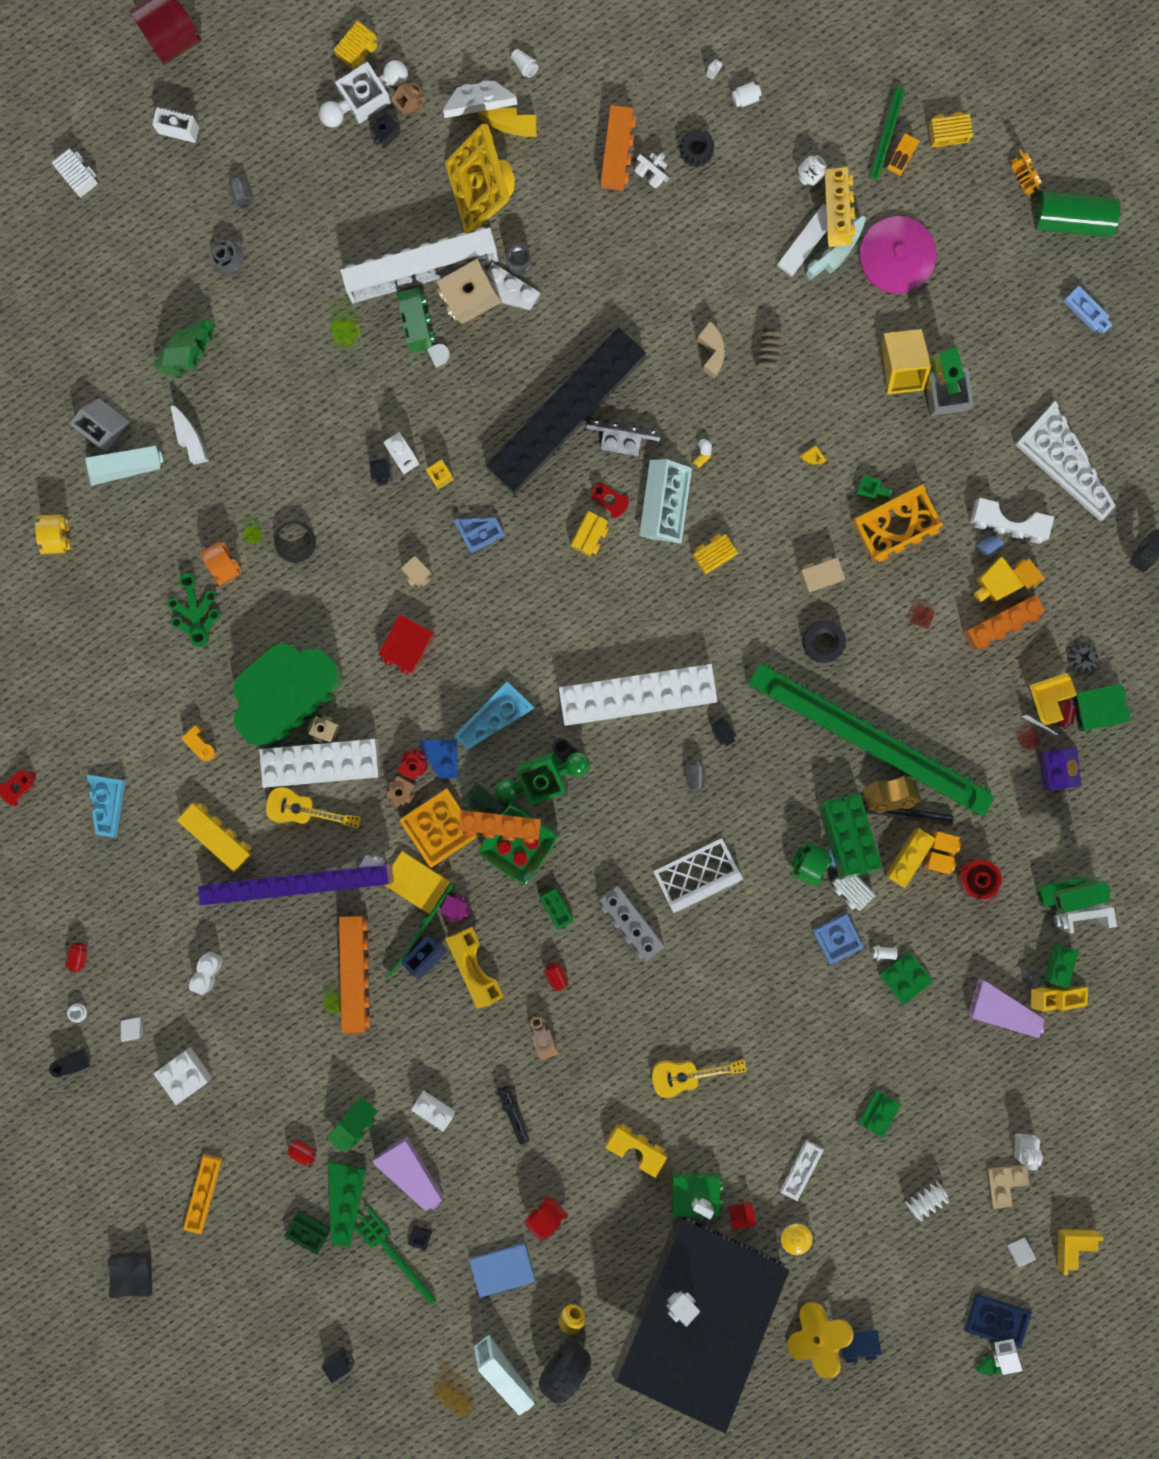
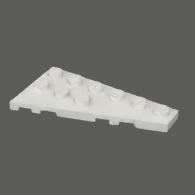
(1064, 460)

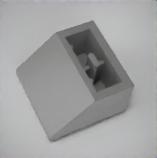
(99, 423)

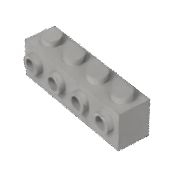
(631, 922)

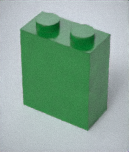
(1101, 707)
(695, 1185)

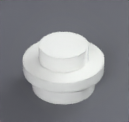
(77, 1012)

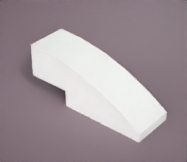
(189, 437)

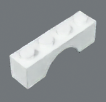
(988, 514)

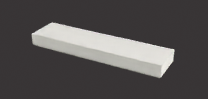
(805, 242)

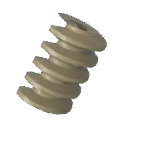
(769, 349)

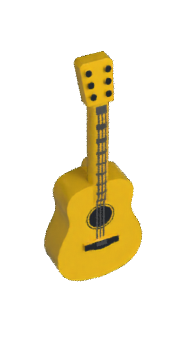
(287, 805)
(672, 1077)

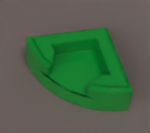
(988, 1367)

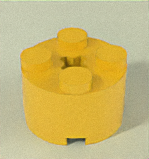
(52, 534)

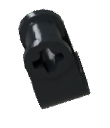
(568, 751)
(71, 1063)

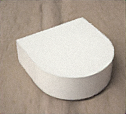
(439, 354)

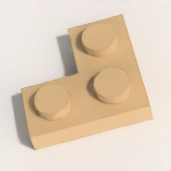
(1001, 1180)

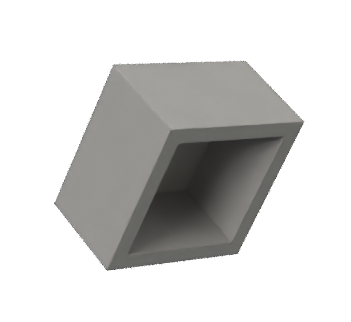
(942, 403)

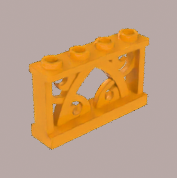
(908, 499)

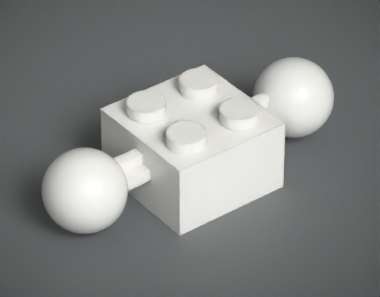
(363, 93)

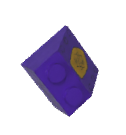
(1060, 769)

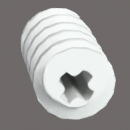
(928, 1201)

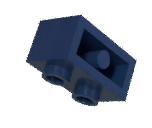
(424, 956)
(864, 1344)

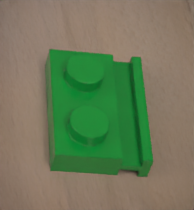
(879, 1113)

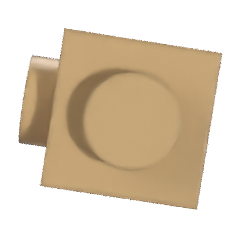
(416, 572)

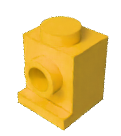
(439, 474)

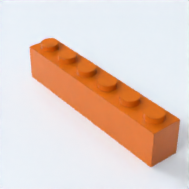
(353, 973)

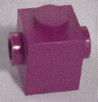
(455, 908)

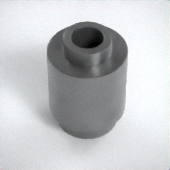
(240, 193)
(695, 775)

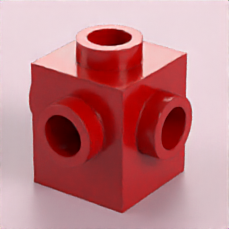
(412, 764)

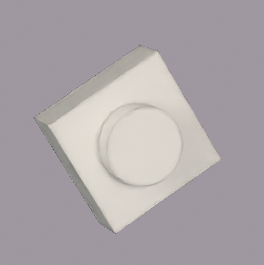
(703, 1207)

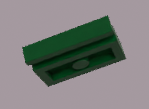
(307, 1232)

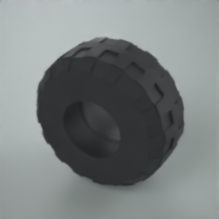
(565, 1372)

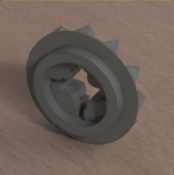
(1074, 657)

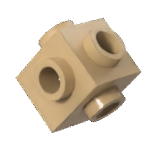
(330, 729)

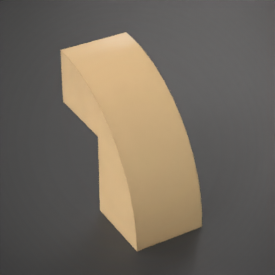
(713, 342)

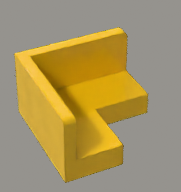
(1049, 693)
(1072, 1242)

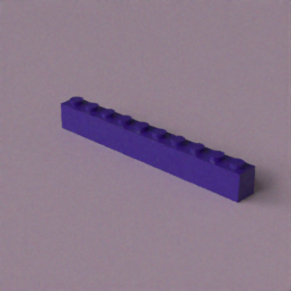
(296, 884)

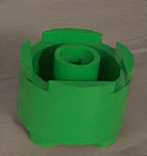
(810, 864)

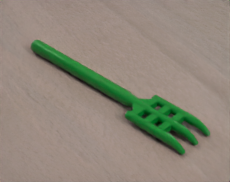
(381, 1240)

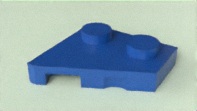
(442, 757)

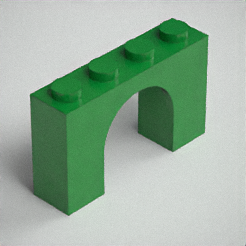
(1073, 893)

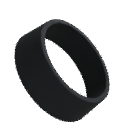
(307, 554)

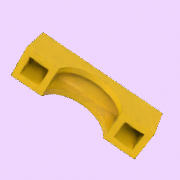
(481, 987)

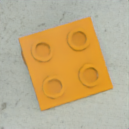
(1025, 164)

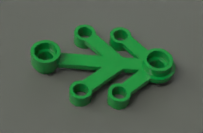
(195, 612)

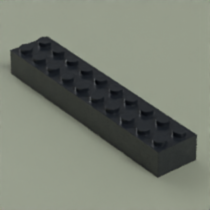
(566, 411)

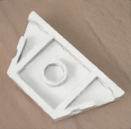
(478, 98)

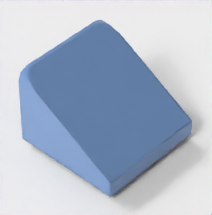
(989, 544)

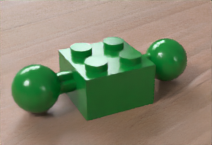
(542, 778)

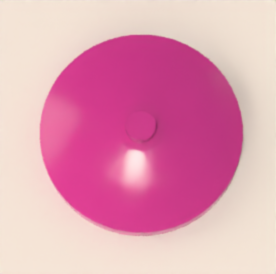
(897, 254)

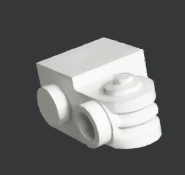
(1028, 1151)

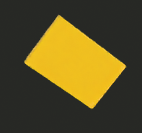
(417, 882)

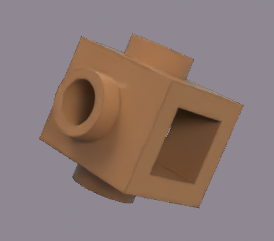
(408, 98)
(407, 788)

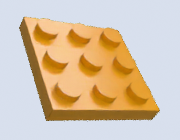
(435, 828)

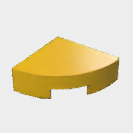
(813, 456)

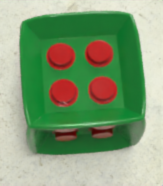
(519, 858)

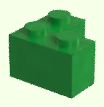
(351, 1126)

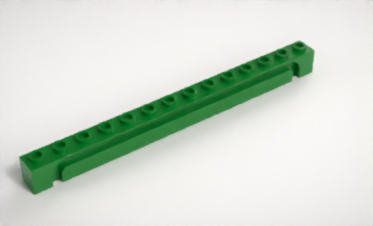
(871, 740)

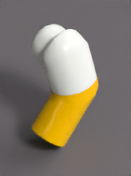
(705, 453)

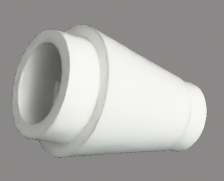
(525, 63)

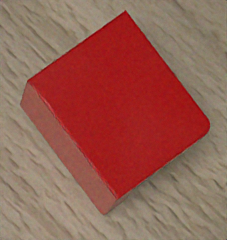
(742, 1216)

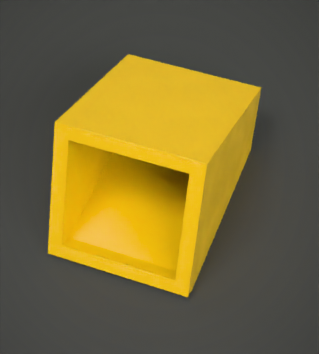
(905, 361)

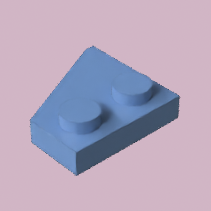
(479, 532)

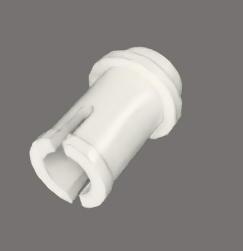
(884, 953)

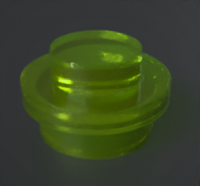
(252, 534)
(332, 1003)

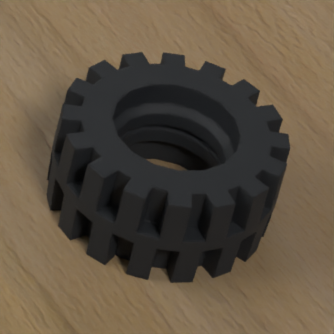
(697, 136)

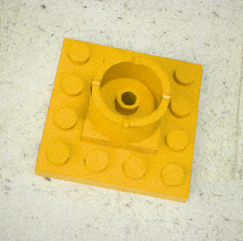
(479, 179)

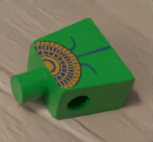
(947, 369)

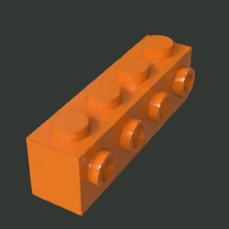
(616, 148)
(1003, 622)
(499, 824)

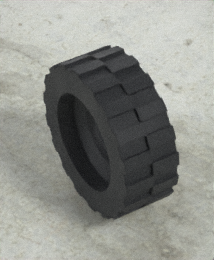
(1147, 552)
(838, 638)

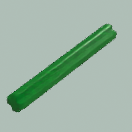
(887, 132)

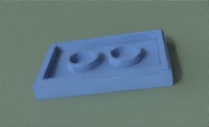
(502, 1270)

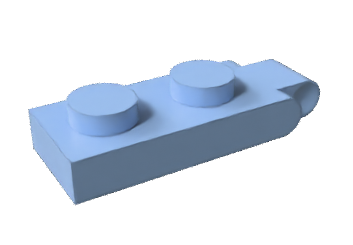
(1088, 310)

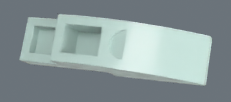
(834, 257)

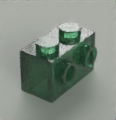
(481, 800)

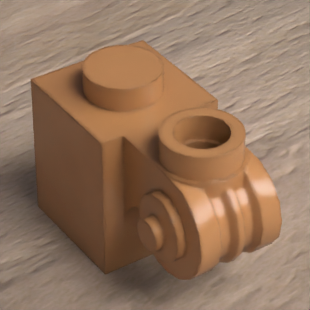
(542, 1038)

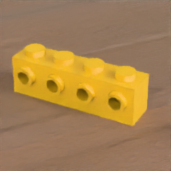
(838, 206)

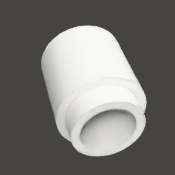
(746, 94)

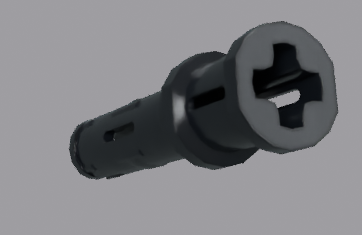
(510, 1108)

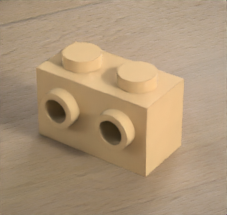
(821, 575)

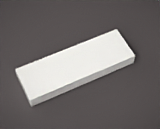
(801, 1170)

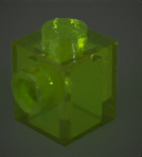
(345, 332)

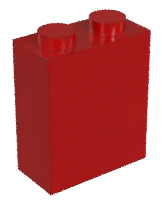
(405, 645)

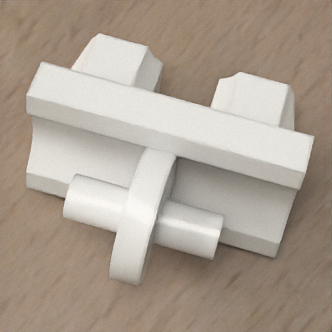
(645, 165)

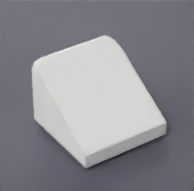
(131, 1029)
(1021, 1252)

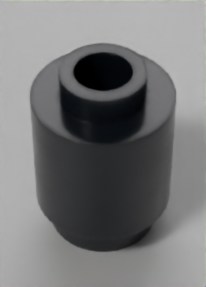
(723, 732)

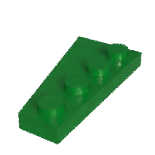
(345, 1195)

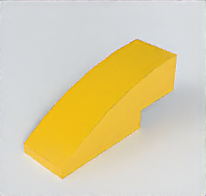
(508, 121)
(1059, 998)

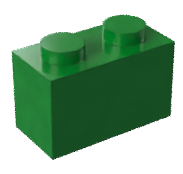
(1061, 965)

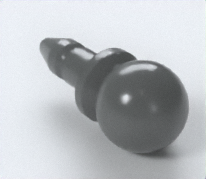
(1031, 980)

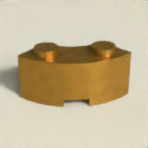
(891, 795)

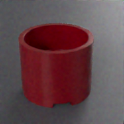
(165, 27)

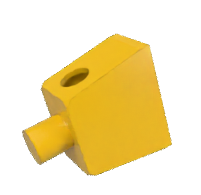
(997, 581)

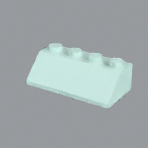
(665, 501)

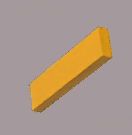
(202, 1194)

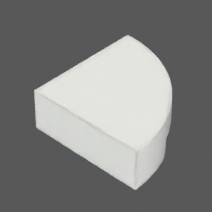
(713, 69)

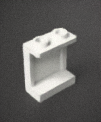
(1102, 913)

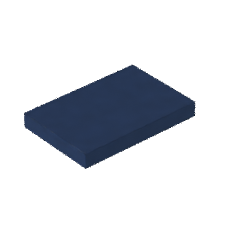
(997, 1320)

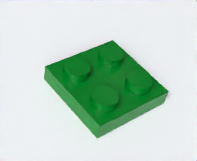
(906, 978)

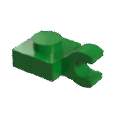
(870, 488)

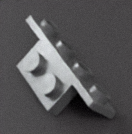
(622, 437)

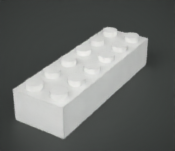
(320, 763)

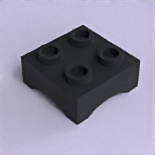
(130, 1275)

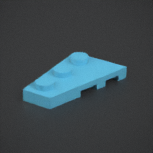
(107, 804)

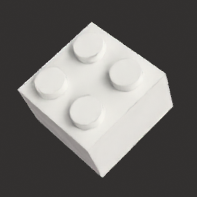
(183, 1076)

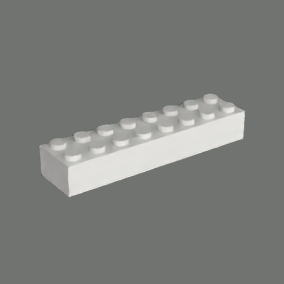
(418, 265)
(638, 694)

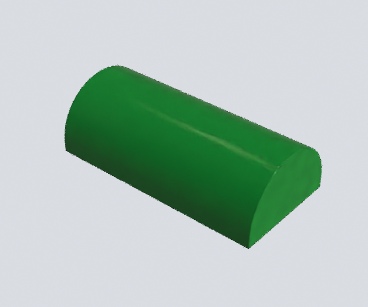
(1077, 214)

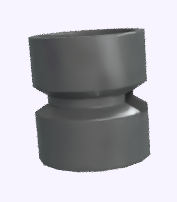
(519, 259)

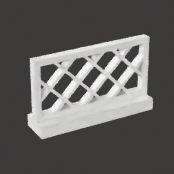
(705, 891)

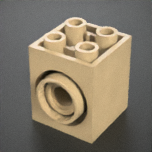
(456, 292)

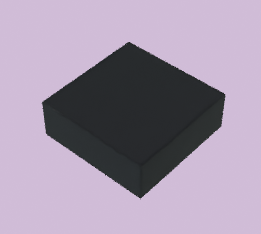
(420, 1237)

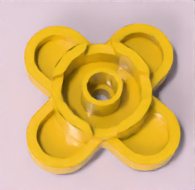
(820, 1340)

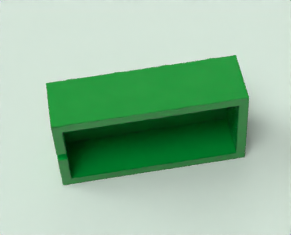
(850, 836)

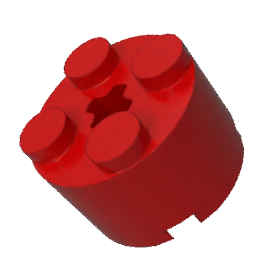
(989, 883)
(546, 1219)

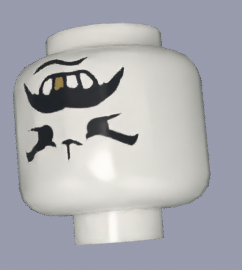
(812, 170)

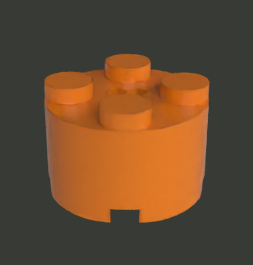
(219, 563)

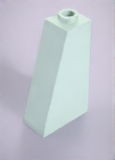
(122, 464)
(502, 1375)

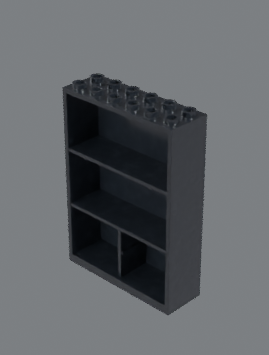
(709, 1361)

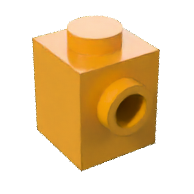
(1028, 574)

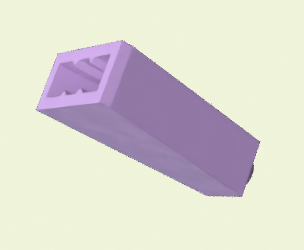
(1001, 1010)
(409, 1173)

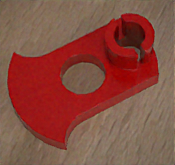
(618, 507)
(25, 781)

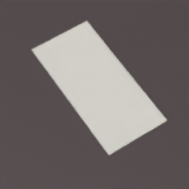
(1040, 725)

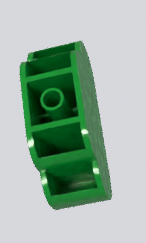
(282, 691)

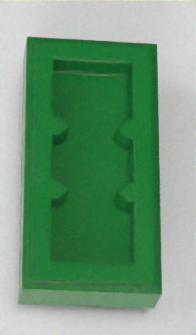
(556, 908)

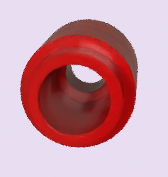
(76, 957)
(556, 976)
(301, 1153)

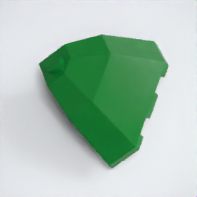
(185, 348)

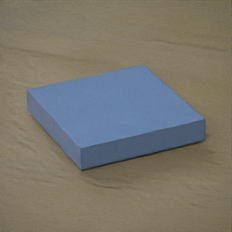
(838, 938)

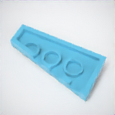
(495, 714)

